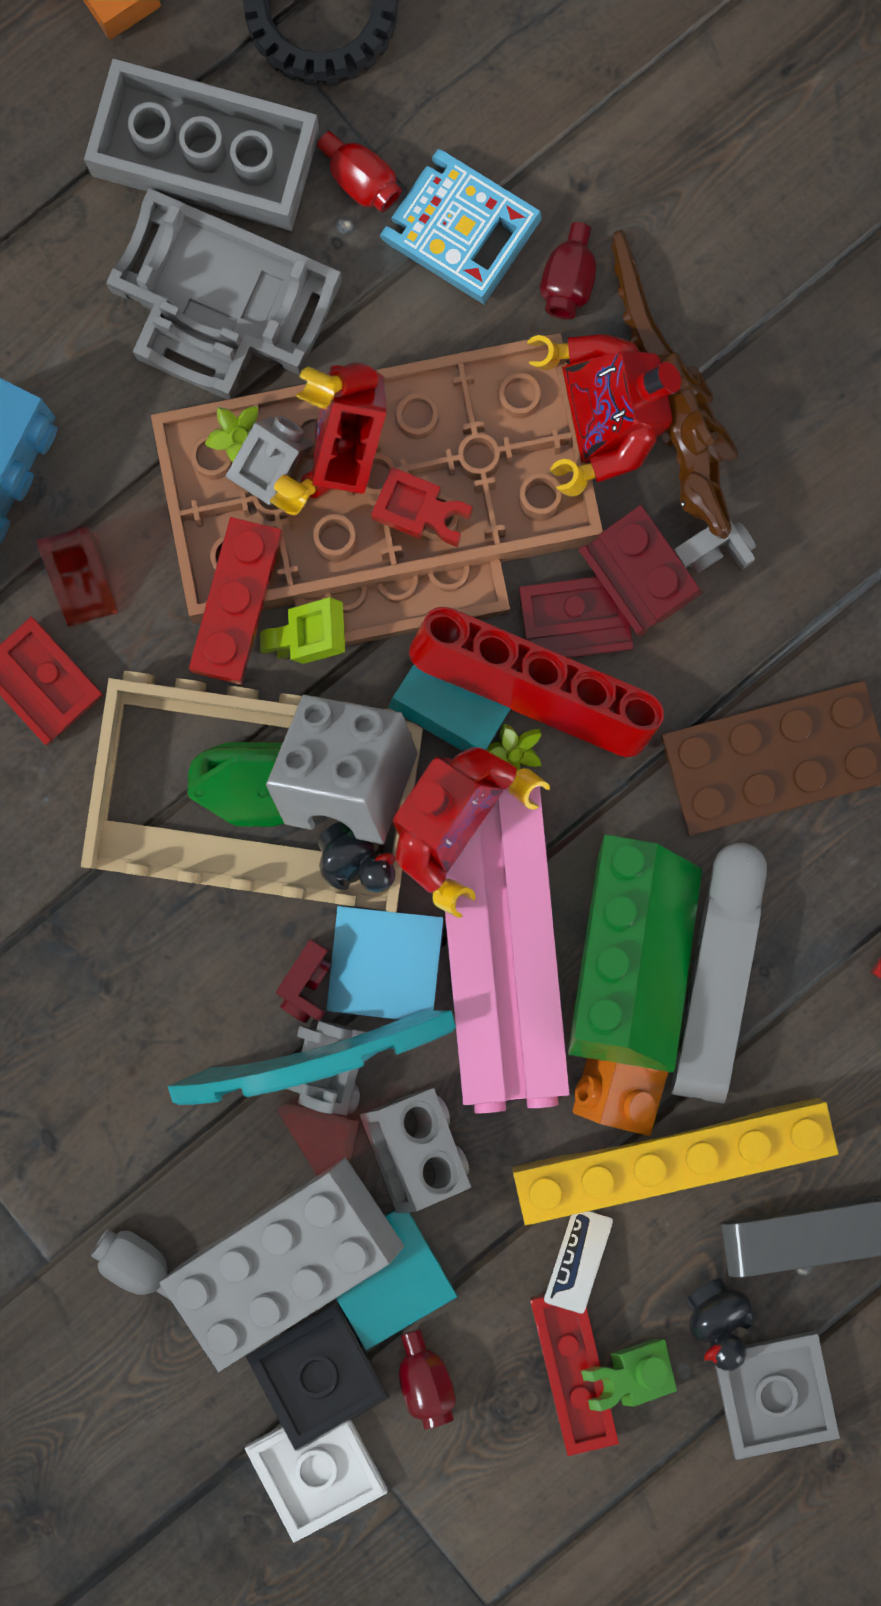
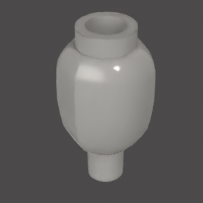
(130, 1262)

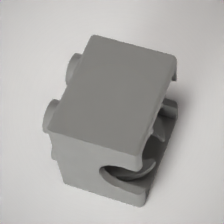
(343, 766)

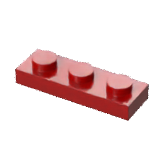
(235, 600)
(567, 1350)

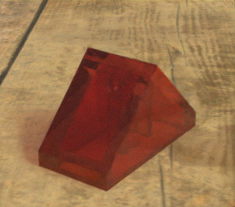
(78, 575)
(321, 1135)

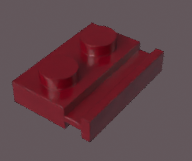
(640, 571)
(574, 618)

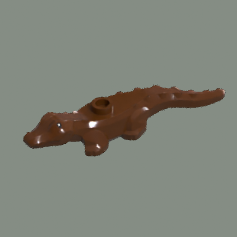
(694, 429)

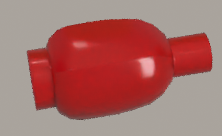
(361, 173)

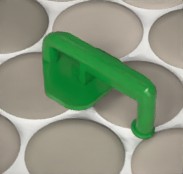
(233, 782)

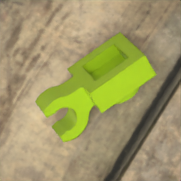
(311, 635)

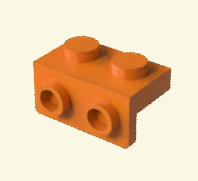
(619, 1095)

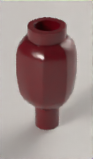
(569, 274)
(425, 1383)

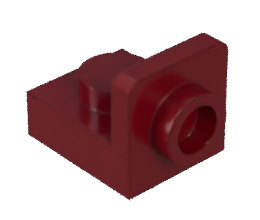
(306, 971)

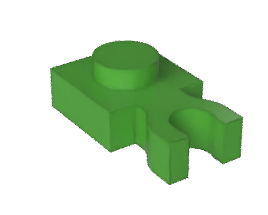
(636, 1376)

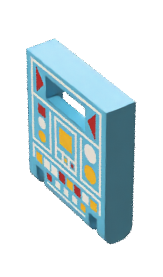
(451, 219)

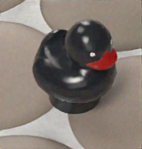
(352, 859)
(714, 1318)

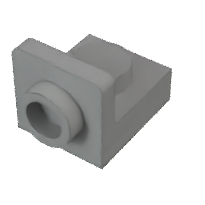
(267, 454)
(704, 547)

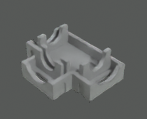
(218, 295)

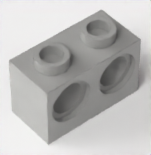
(403, 1156)

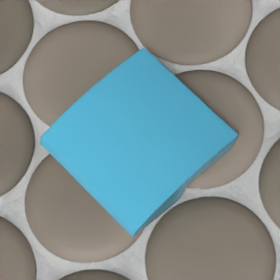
(384, 963)

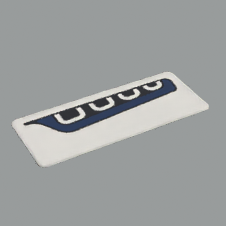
(578, 1261)

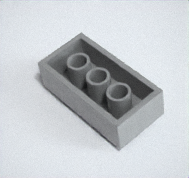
(202, 144)
(282, 1264)

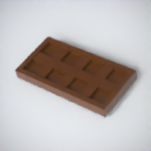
(775, 758)

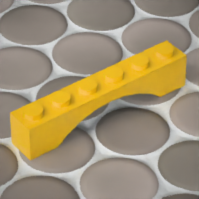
(675, 1162)

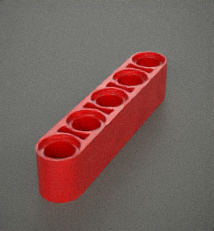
(536, 682)

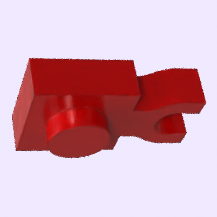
(413, 504)

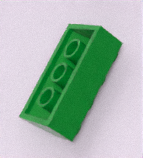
(636, 955)

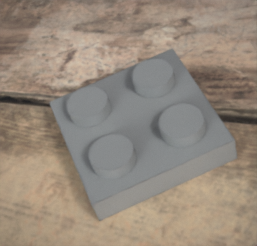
(778, 1397)

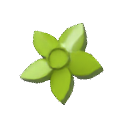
(232, 430)
(515, 748)

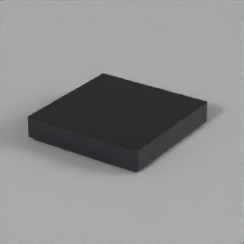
(317, 1377)

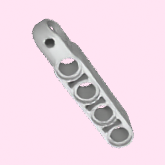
(720, 974)

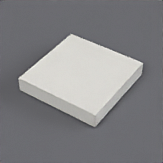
(319, 1480)

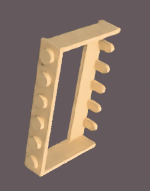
(201, 856)

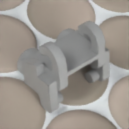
(334, 1093)

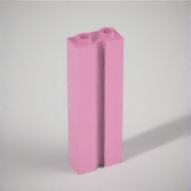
(507, 964)

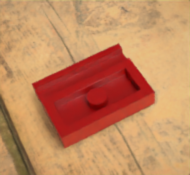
(43, 682)

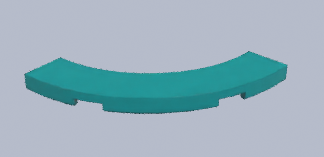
(313, 1064)

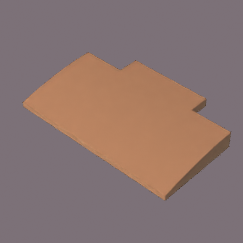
(464, 421)

